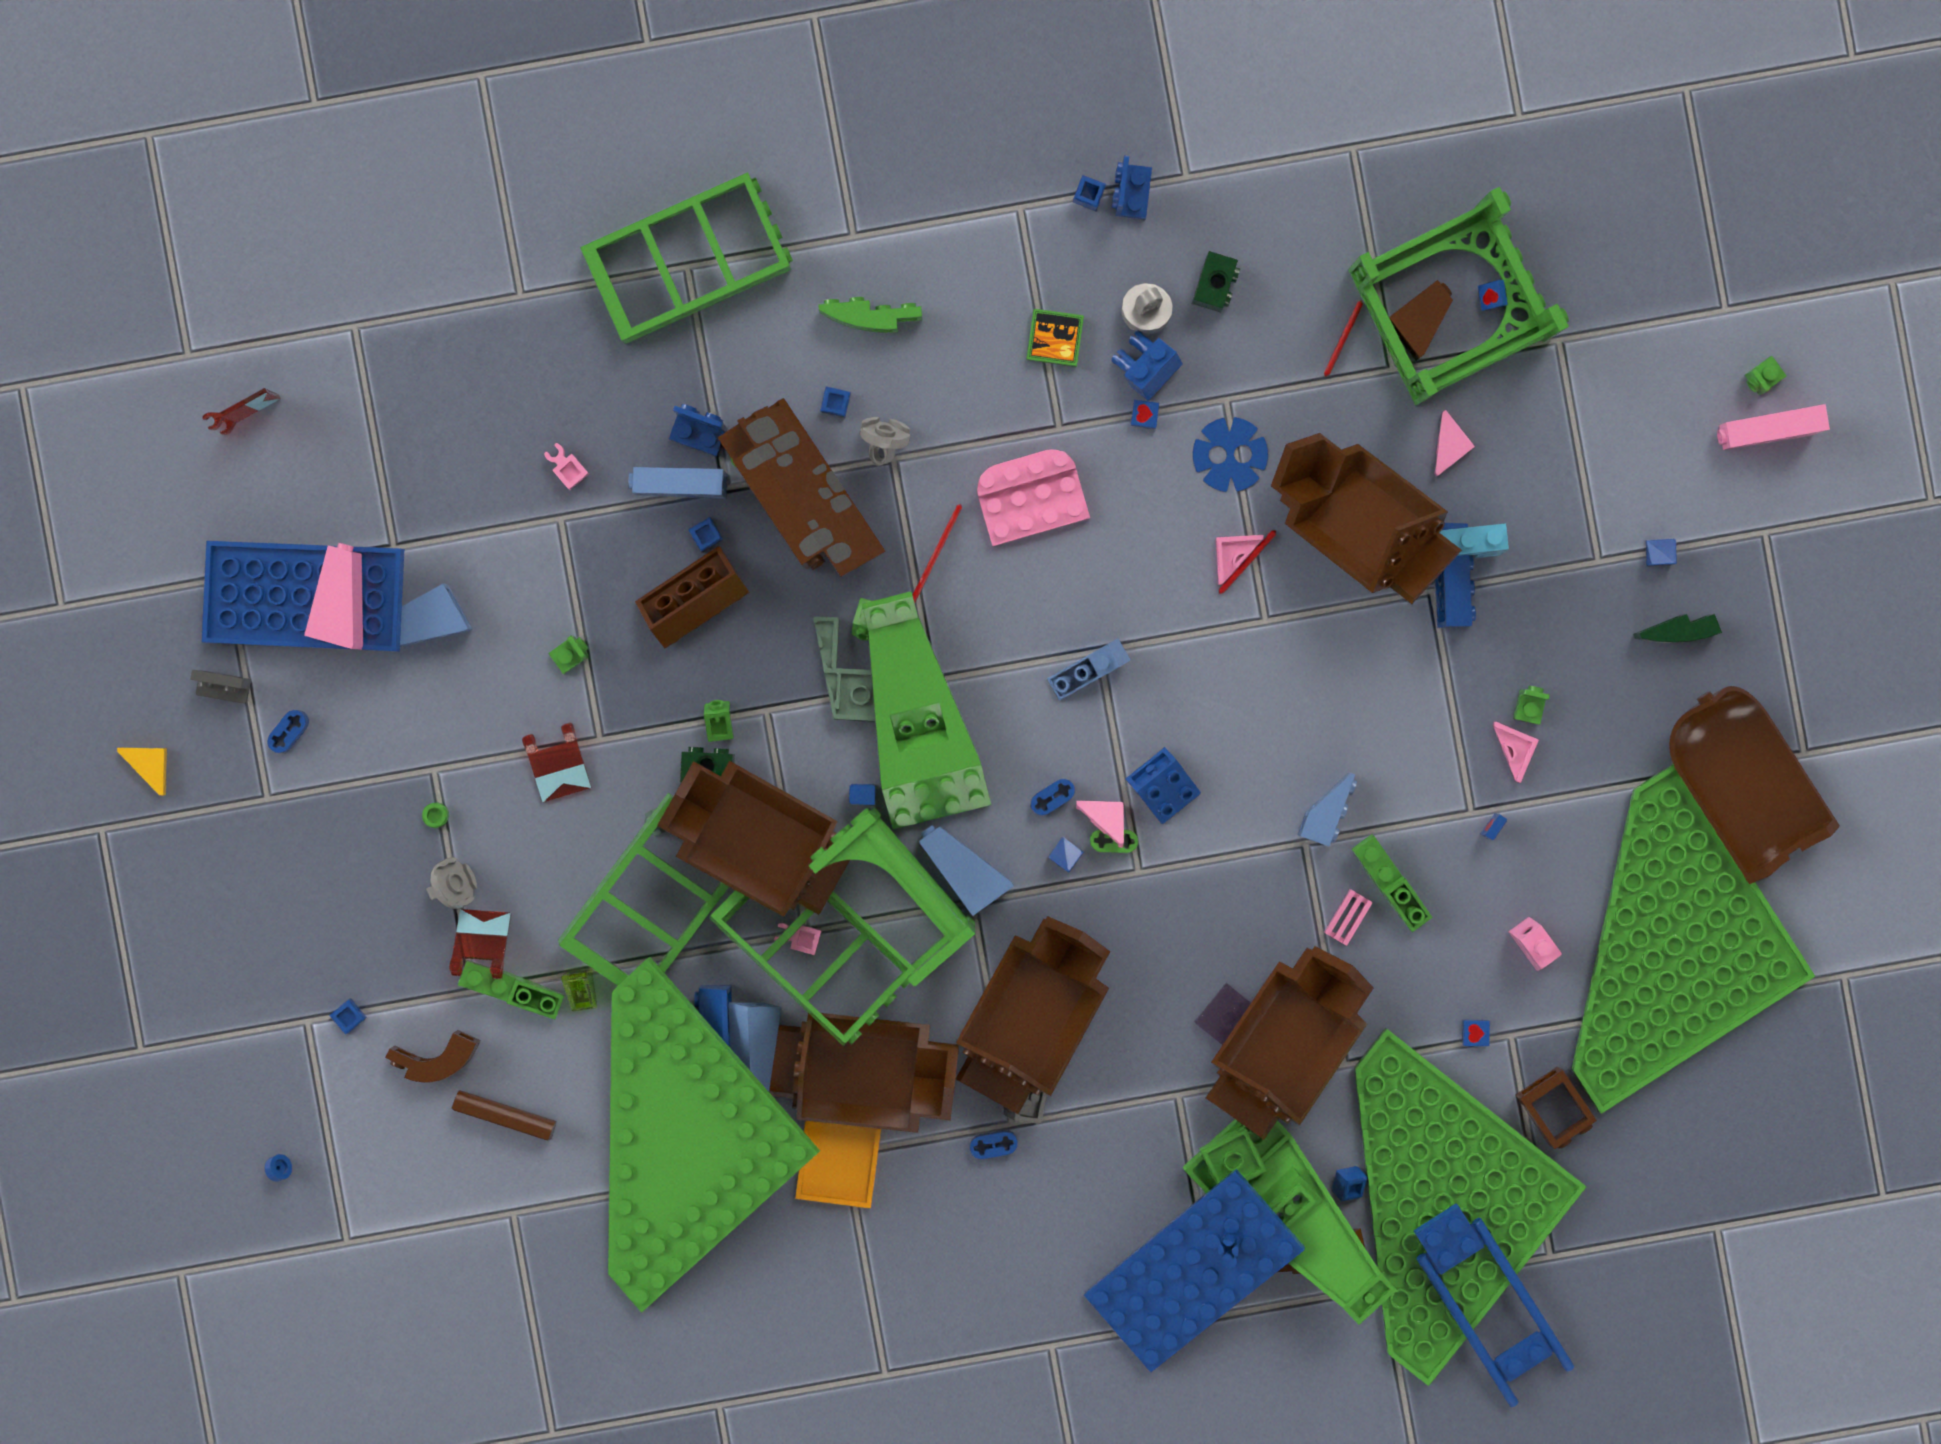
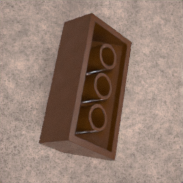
(691, 597)

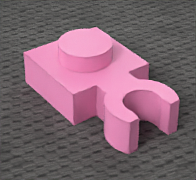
(568, 469)
(805, 939)

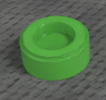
(435, 815)

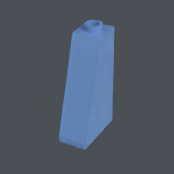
(679, 482)
(432, 617)
(966, 872)
(754, 1036)

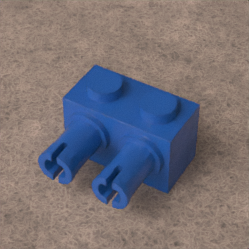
(1152, 368)

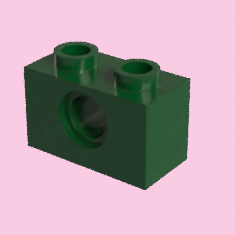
(1216, 266)
(720, 758)

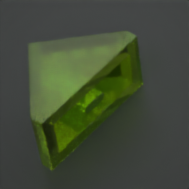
(580, 989)

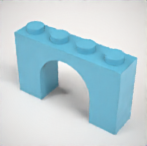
(1479, 540)

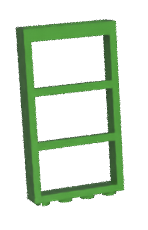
(682, 310)
(602, 892)
(737, 900)

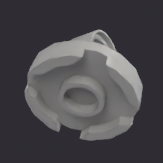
(1146, 308)
(884, 435)
(452, 883)

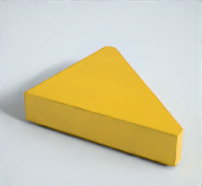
(149, 764)

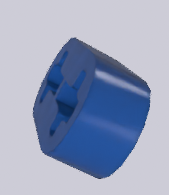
(292, 735)
(1049, 791)
(993, 1151)

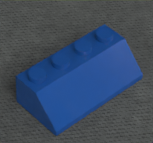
(1455, 590)
(713, 1006)

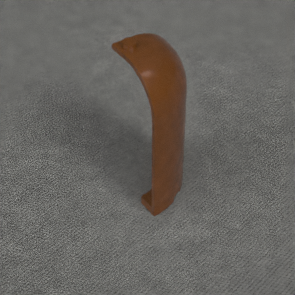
(1748, 781)

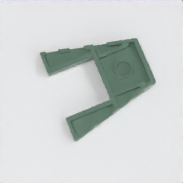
(848, 689)

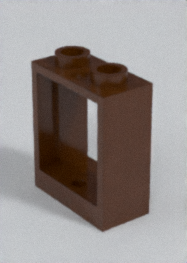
(1543, 1086)

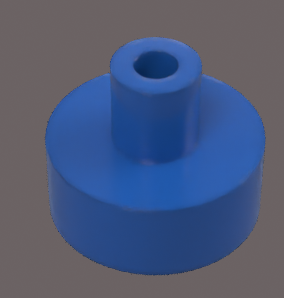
(278, 1167)

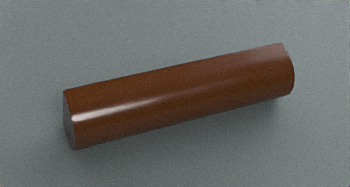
(504, 1115)

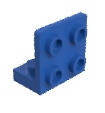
(1133, 191)
(697, 430)
(1163, 785)

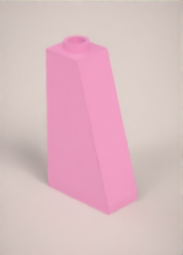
(1773, 427)
(337, 603)

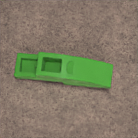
(858, 314)
(1391, 883)
(512, 989)

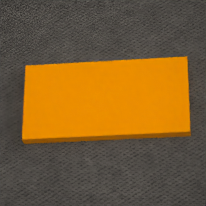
(843, 1167)

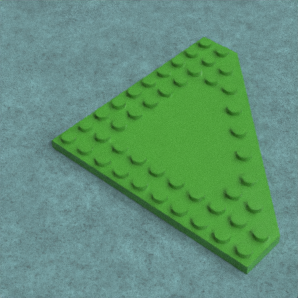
(1679, 948)
(688, 1137)
(1423, 1154)

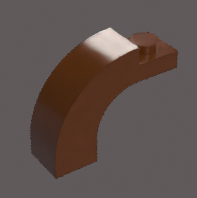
(455, 1056)

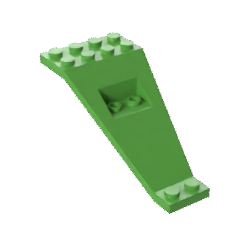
(932, 764)
(1332, 1251)

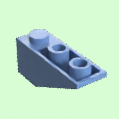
(1088, 669)
(1323, 816)

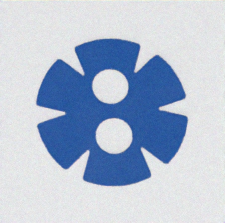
(1241, 473)

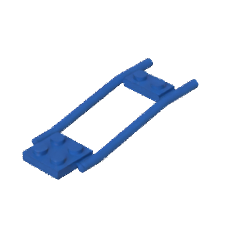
(1448, 1242)

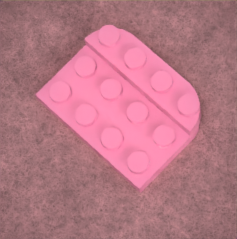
(1031, 496)

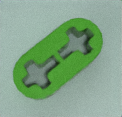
(1113, 847)

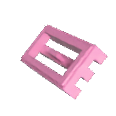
(1367, 903)

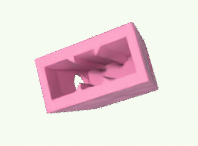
(1535, 944)

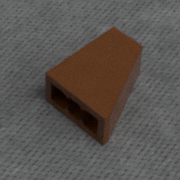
(1421, 318)

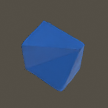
(1089, 193)
(1661, 552)
(862, 794)
(1065, 854)
(1349, 1183)

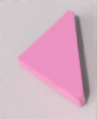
(1451, 443)
(1232, 552)
(1517, 749)
(1106, 817)

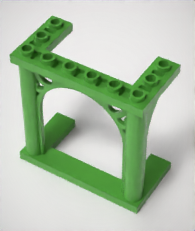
(1487, 218)
(876, 843)

